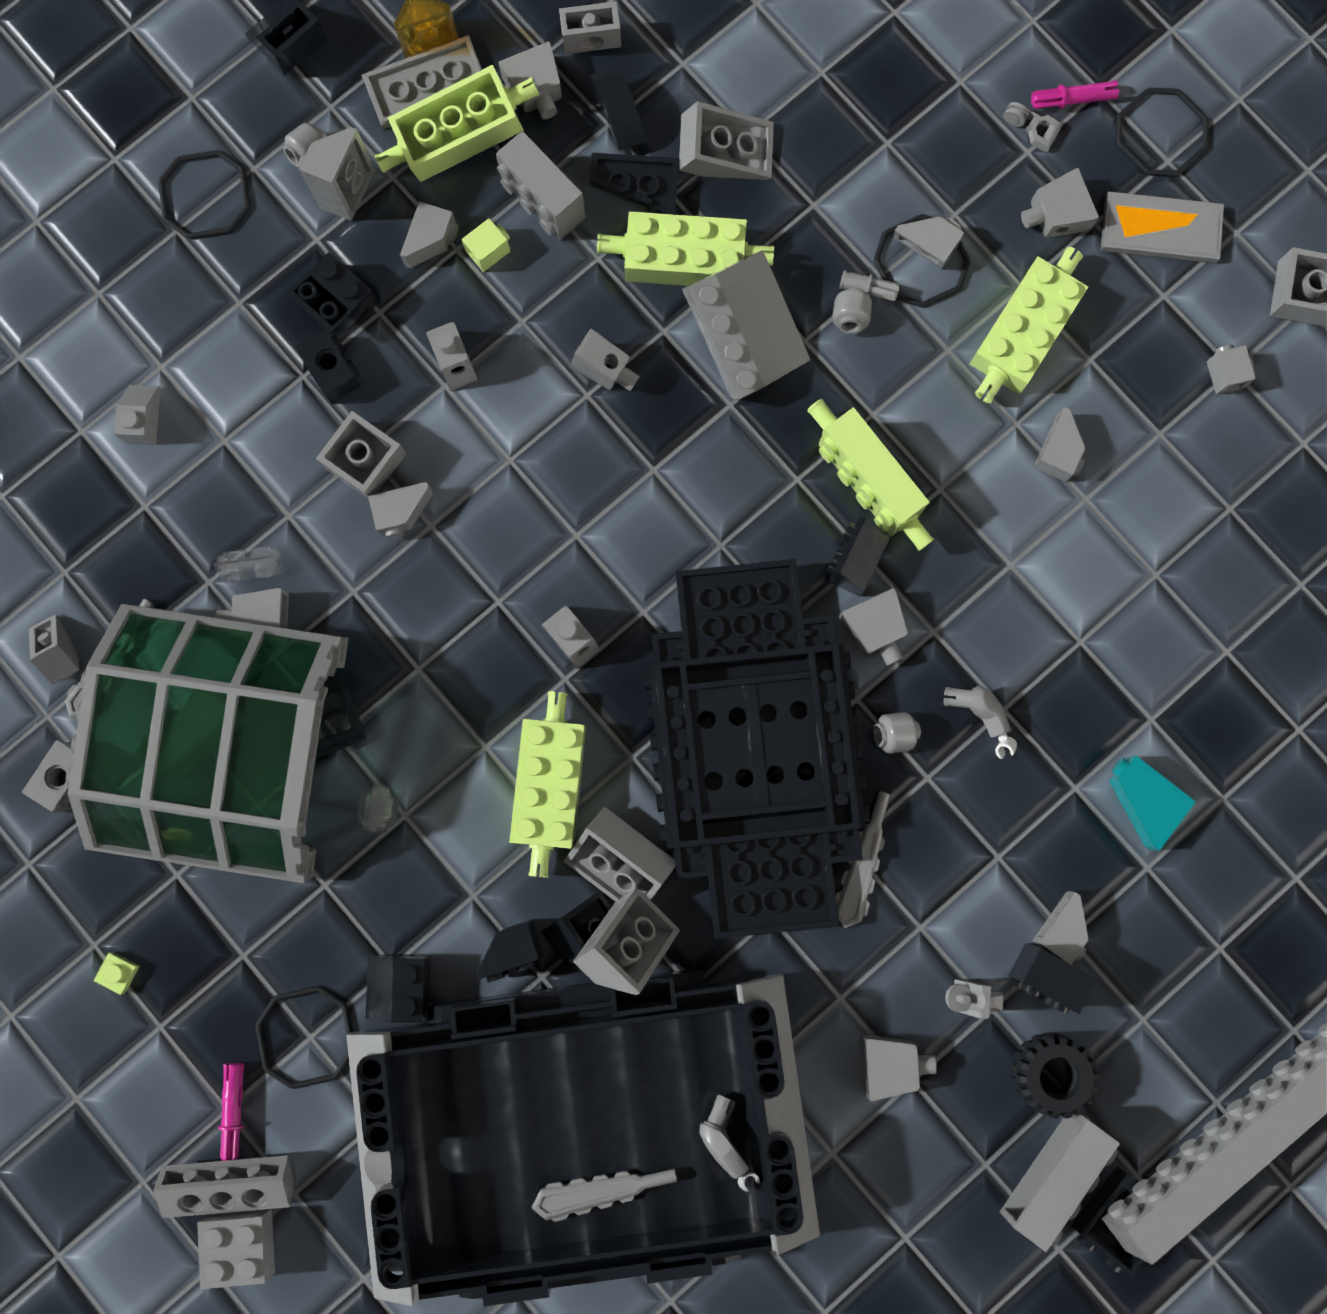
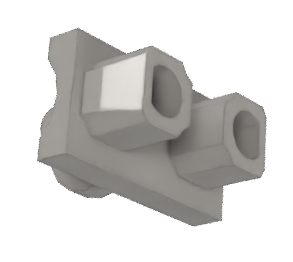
(973, 999)

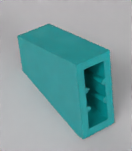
(1149, 800)

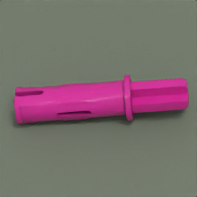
(1071, 95)
(231, 1110)

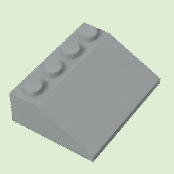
(746, 325)

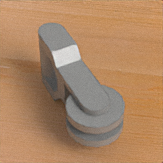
(1016, 116)

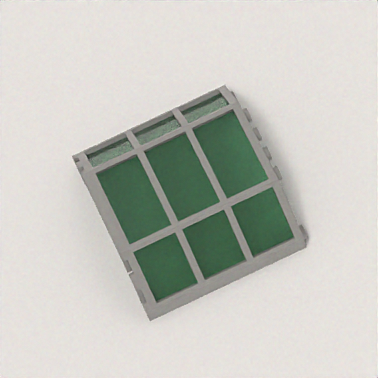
(201, 741)

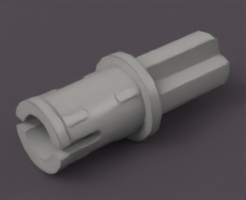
(870, 285)

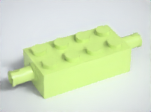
(456, 123)
(679, 247)
(1029, 325)
(872, 473)
(548, 784)

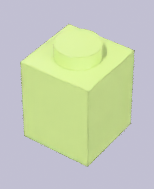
(486, 244)

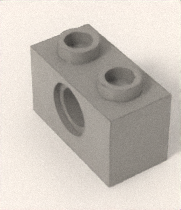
(590, 27)
(45, 784)

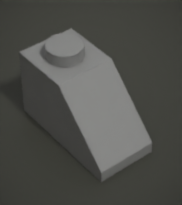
(428, 234)
(931, 238)
(138, 415)
(1062, 448)
(399, 508)
(53, 650)
(1065, 930)

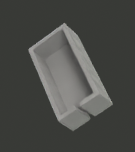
(1059, 1180)

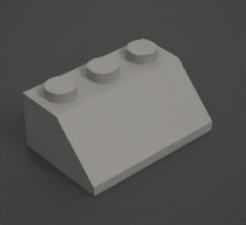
(337, 172)
(619, 858)
(627, 944)

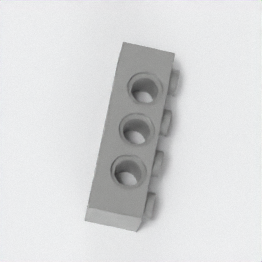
(224, 1186)

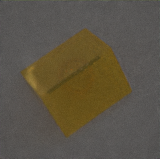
(424, 26)

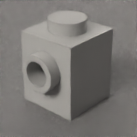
(1231, 368)

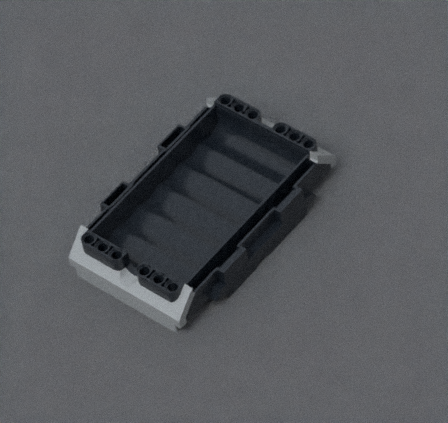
(570, 1095)

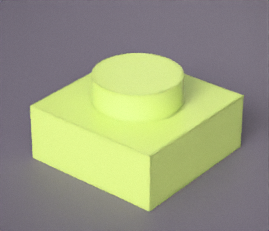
(116, 973)

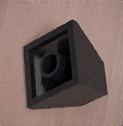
(575, 928)

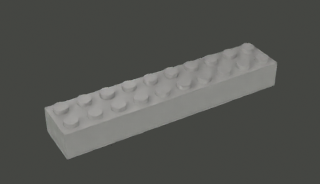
(1224, 1155)

